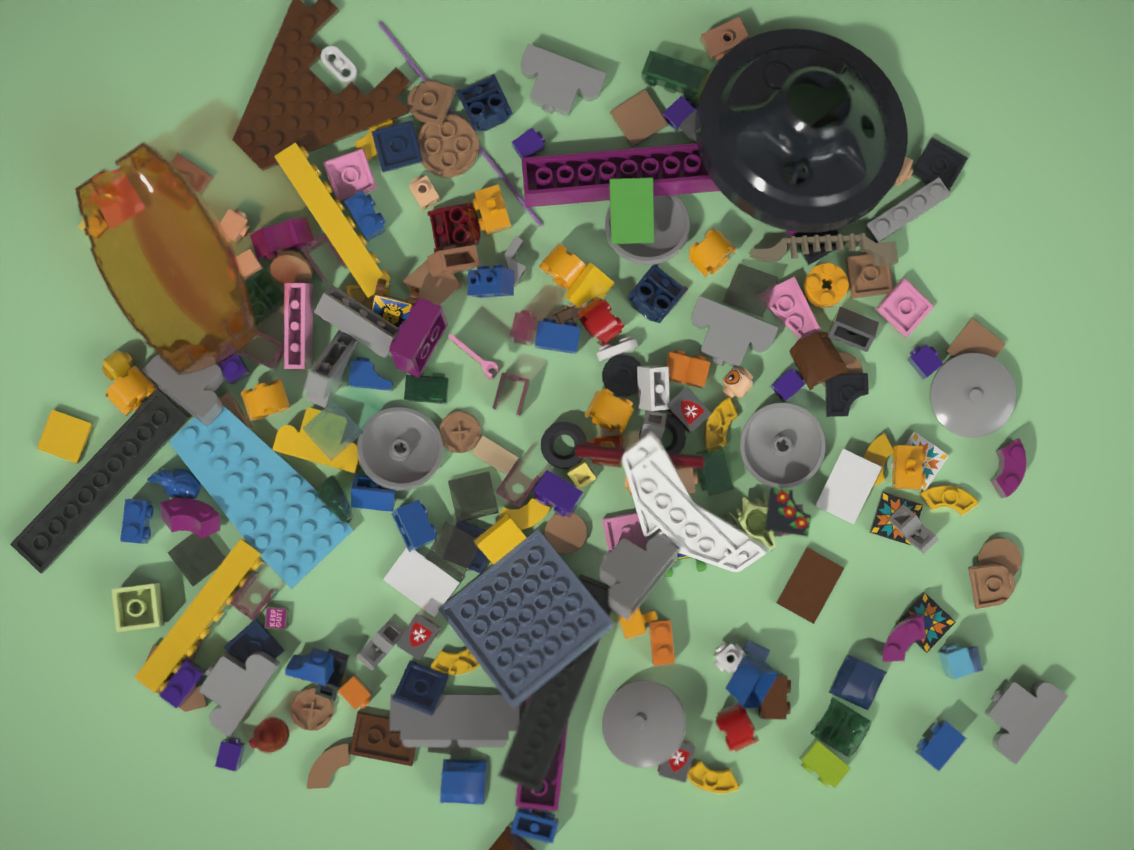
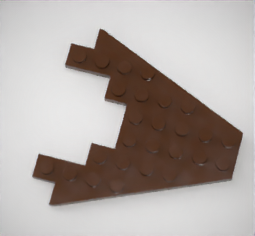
(297, 106)

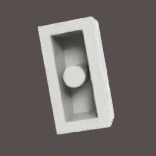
(653, 387)

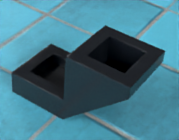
(331, 689)

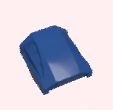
(463, 781)

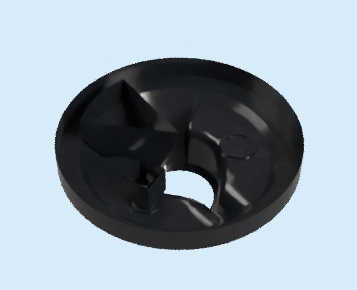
(754, 138)

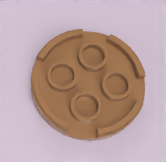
(448, 149)

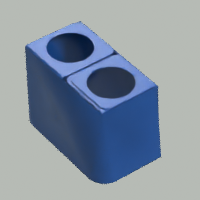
(751, 681)

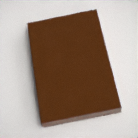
(810, 585)
(376, 741)

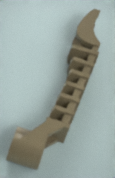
(882, 253)

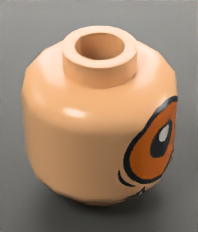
(737, 382)

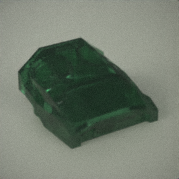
(264, 295)
(335, 498)
(842, 728)

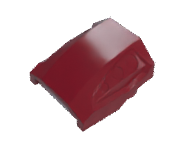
(455, 226)

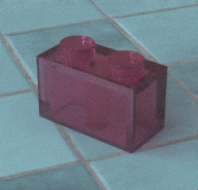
(523, 328)

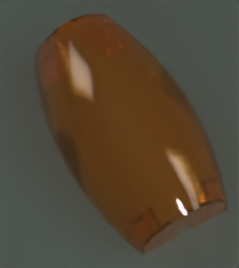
(167, 261)

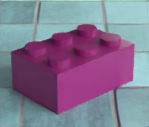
(418, 337)

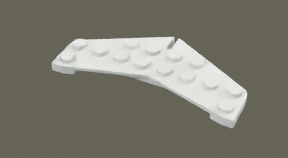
(666, 505)

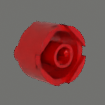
(599, 321)
(737, 727)

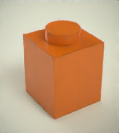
(356, 693)

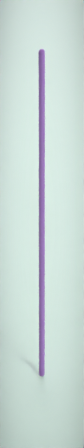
(452, 113)

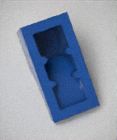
(364, 376)
(313, 667)

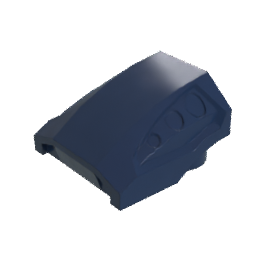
(485, 104)
(655, 294)
(857, 682)

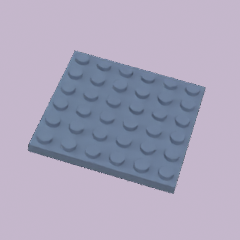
(526, 618)

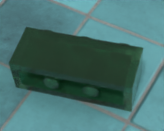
(674, 75)

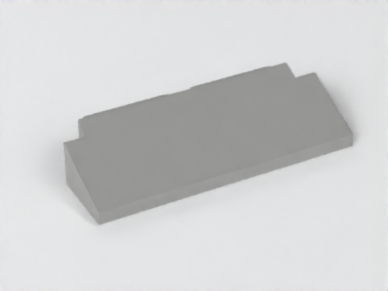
(469, 718)

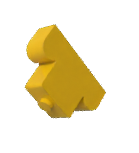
(299, 444)

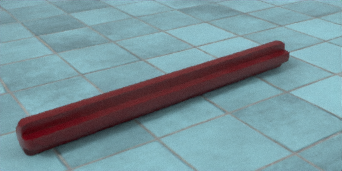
(616, 454)

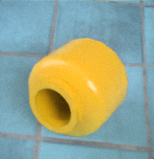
(117, 365)

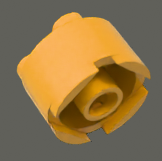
(711, 252)
(562, 266)
(829, 296)
(129, 391)
(265, 400)
(609, 411)

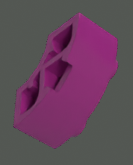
(281, 237)
(1011, 468)
(191, 516)
(902, 636)

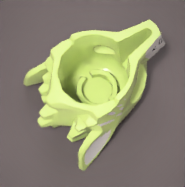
(752, 520)

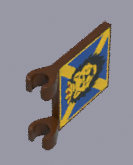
(392, 308)

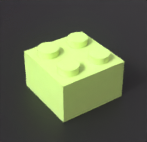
(138, 607)

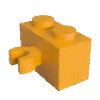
(492, 210)
(908, 467)
(635, 625)

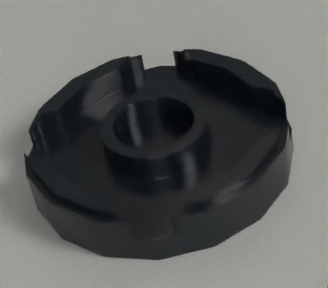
(621, 375)

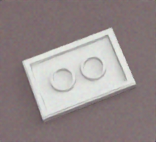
(848, 486)
(421, 581)

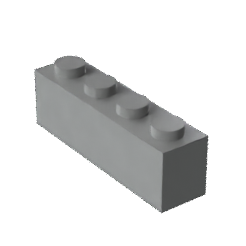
(907, 210)
(357, 320)

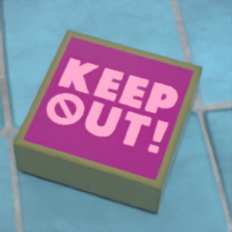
(276, 618)

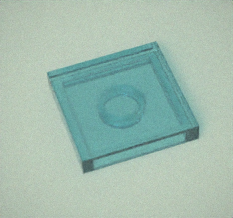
(332, 430)

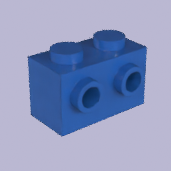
(362, 210)
(491, 282)
(557, 336)
(372, 496)
(136, 521)
(414, 525)
(940, 744)
(535, 825)

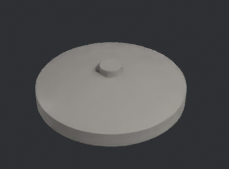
(670, 233)
(972, 395)
(782, 445)
(400, 448)
(644, 724)

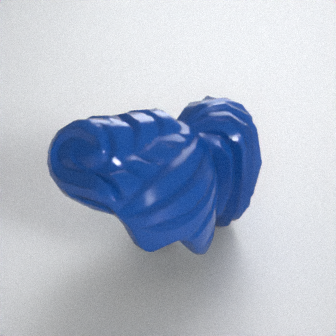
(177, 482)

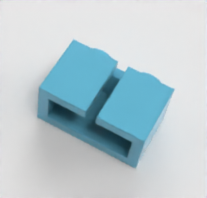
(955, 661)

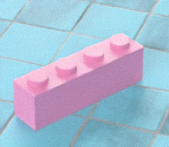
(298, 326)

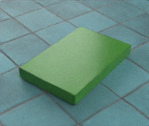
(631, 210)

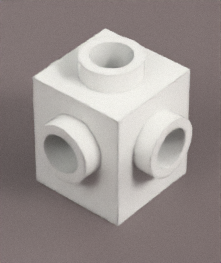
(722, 653)

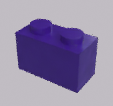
(557, 494)
(182, 683)

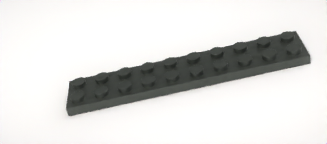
(99, 481)
(549, 711)

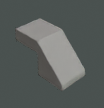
(512, 264)
(653, 422)
(912, 529)
(380, 645)

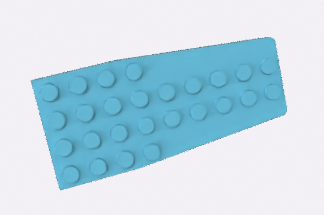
(261, 495)

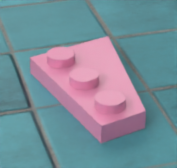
(792, 309)

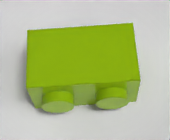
(824, 763)

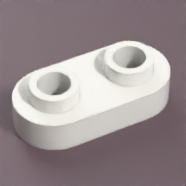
(340, 64)
(625, 345)

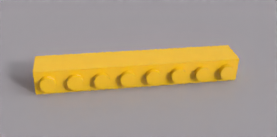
(331, 219)
(199, 616)

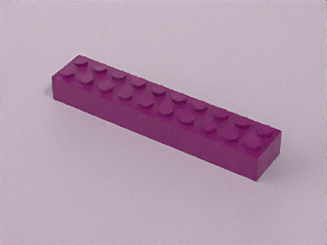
(588, 174)

